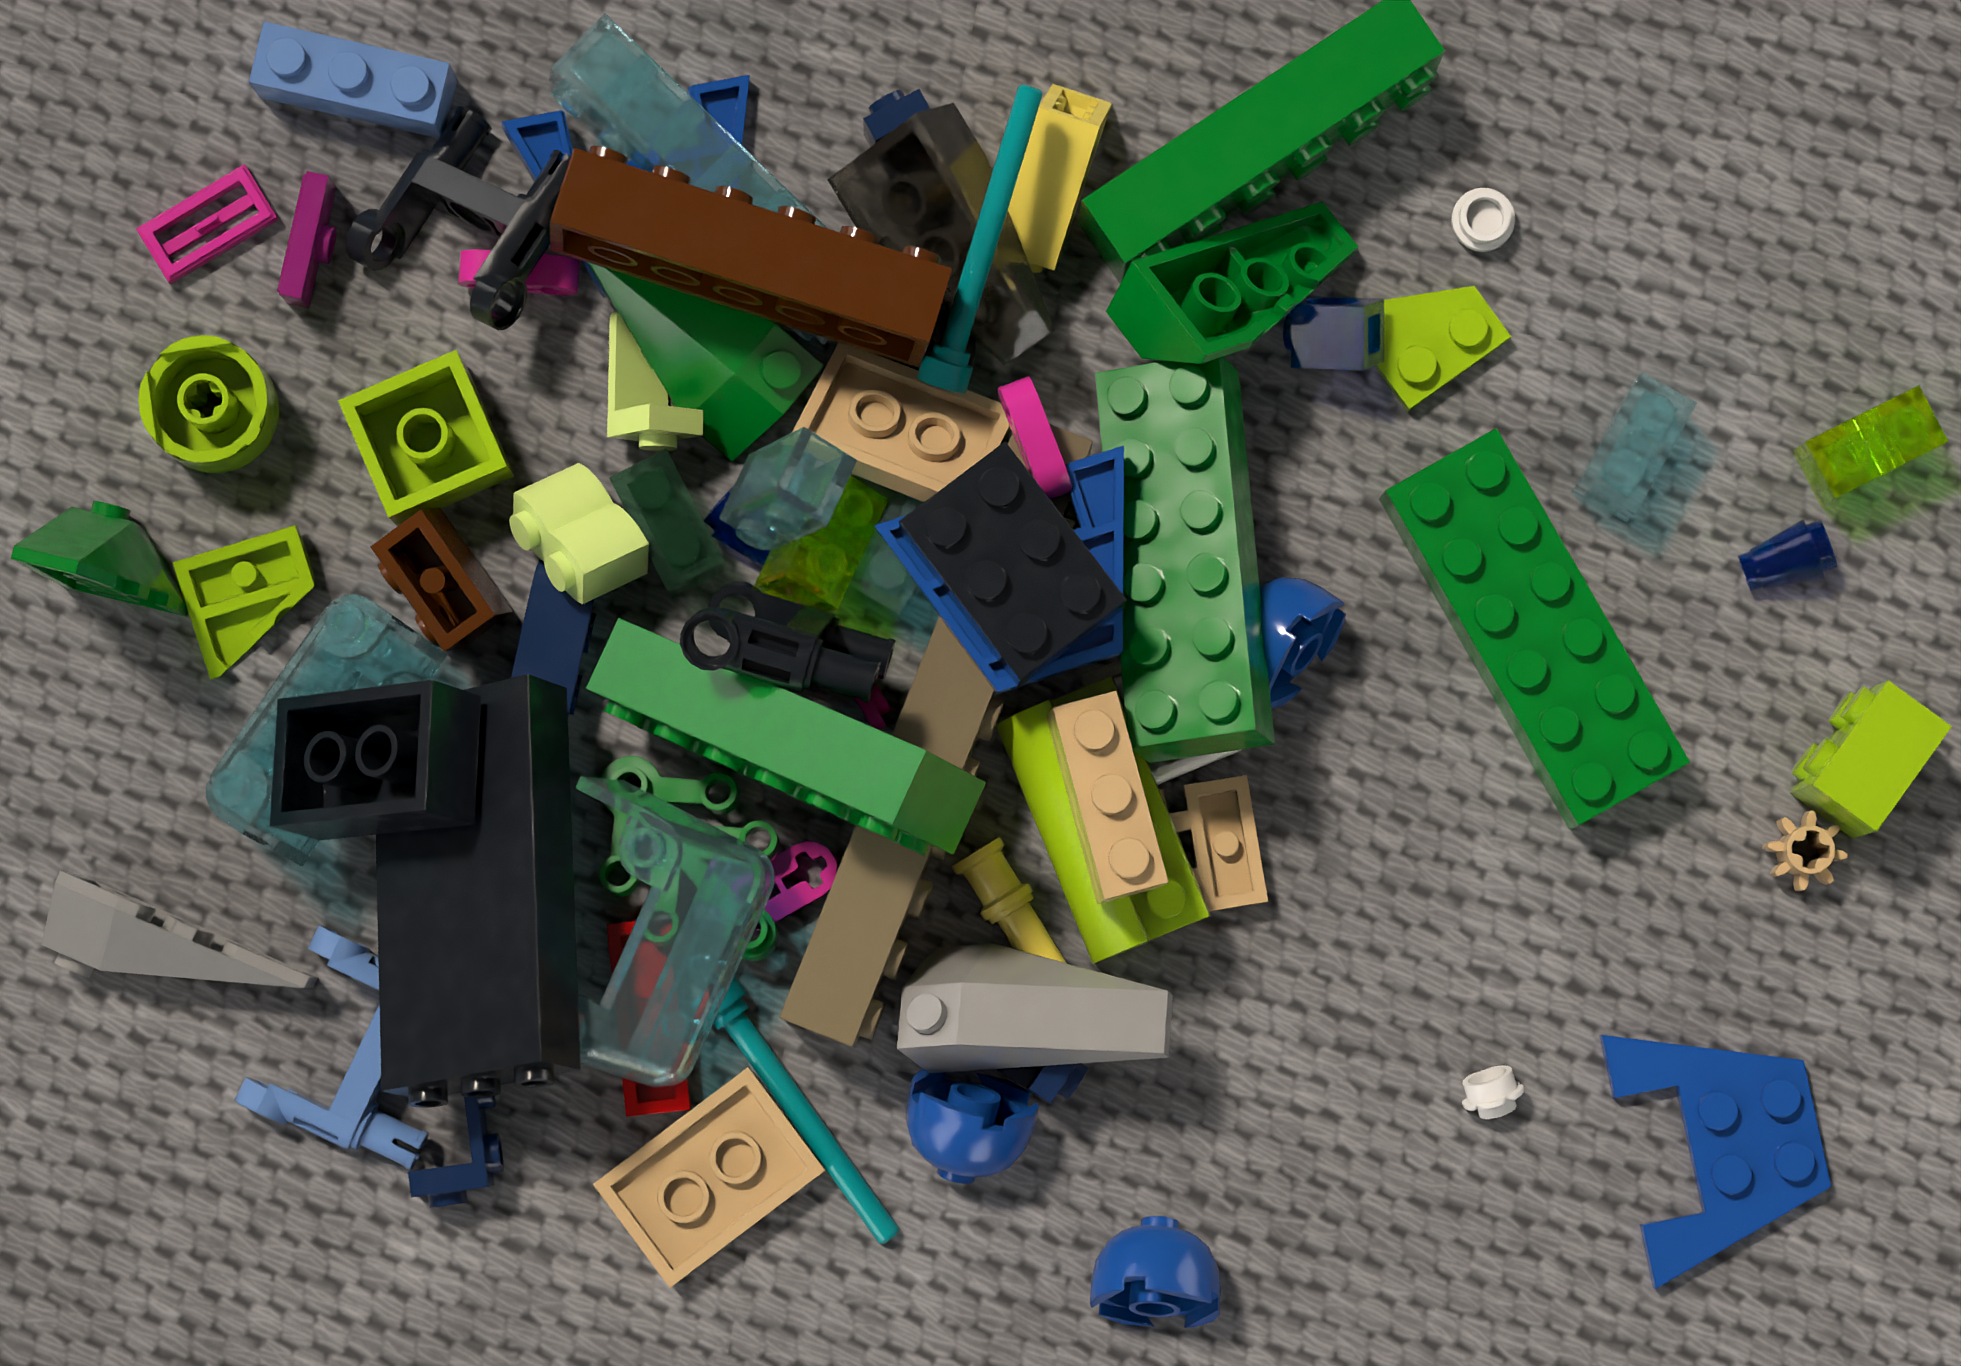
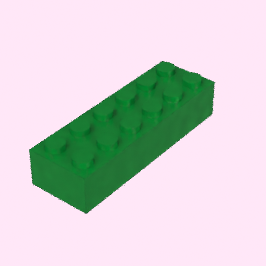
(1264, 136)
(1189, 561)
(1533, 629)
(786, 742)

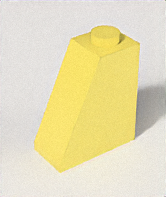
(1055, 172)

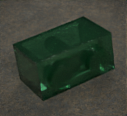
(670, 522)

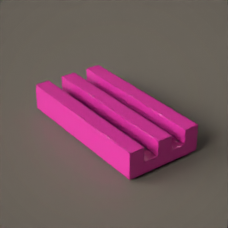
(217, 246)

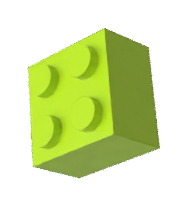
(426, 437)
(1869, 758)

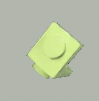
(638, 399)

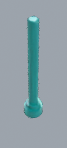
(948, 360)
(802, 1114)

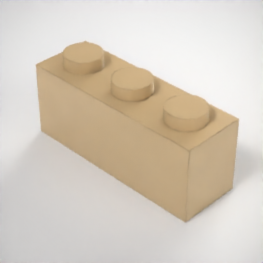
(1106, 797)

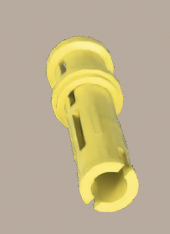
(1006, 900)

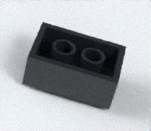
(1012, 564)
(375, 760)

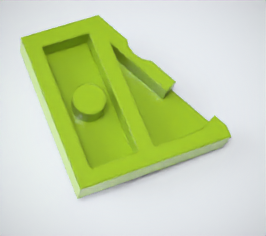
(1435, 340)
(243, 592)

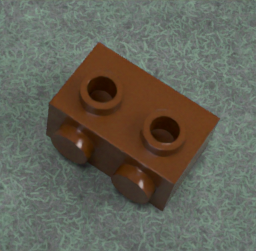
(440, 580)

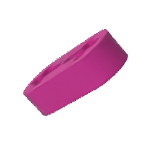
(550, 276)
(1034, 437)
(801, 894)

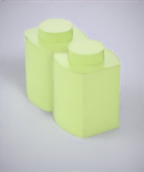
(579, 534)

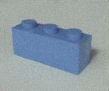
(353, 80)

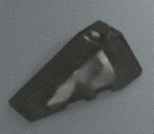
(927, 192)

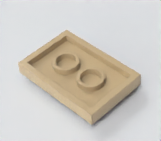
(898, 426)
(709, 1177)

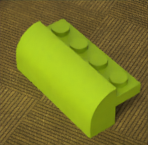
(1119, 923)

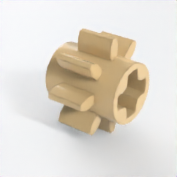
(1817, 838)

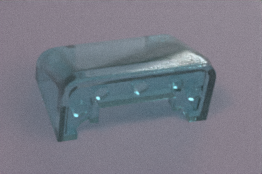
(343, 645)

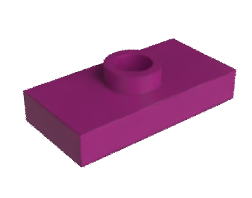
(309, 240)

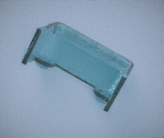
(683, 944)

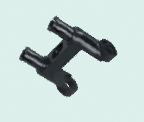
(438, 182)
(789, 645)

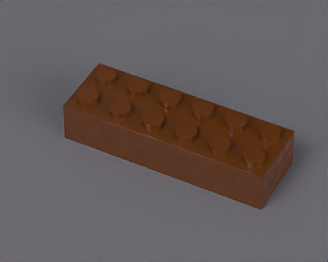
(748, 255)

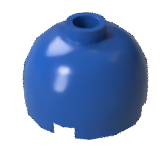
(1296, 625)
(967, 1125)
(1156, 1274)

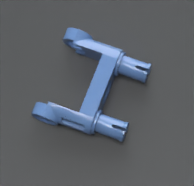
(353, 1114)

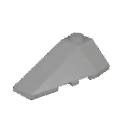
(122, 934)
(1025, 1010)

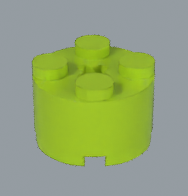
(180, 384)

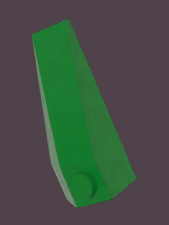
(1228, 286)
(713, 358)
(103, 557)

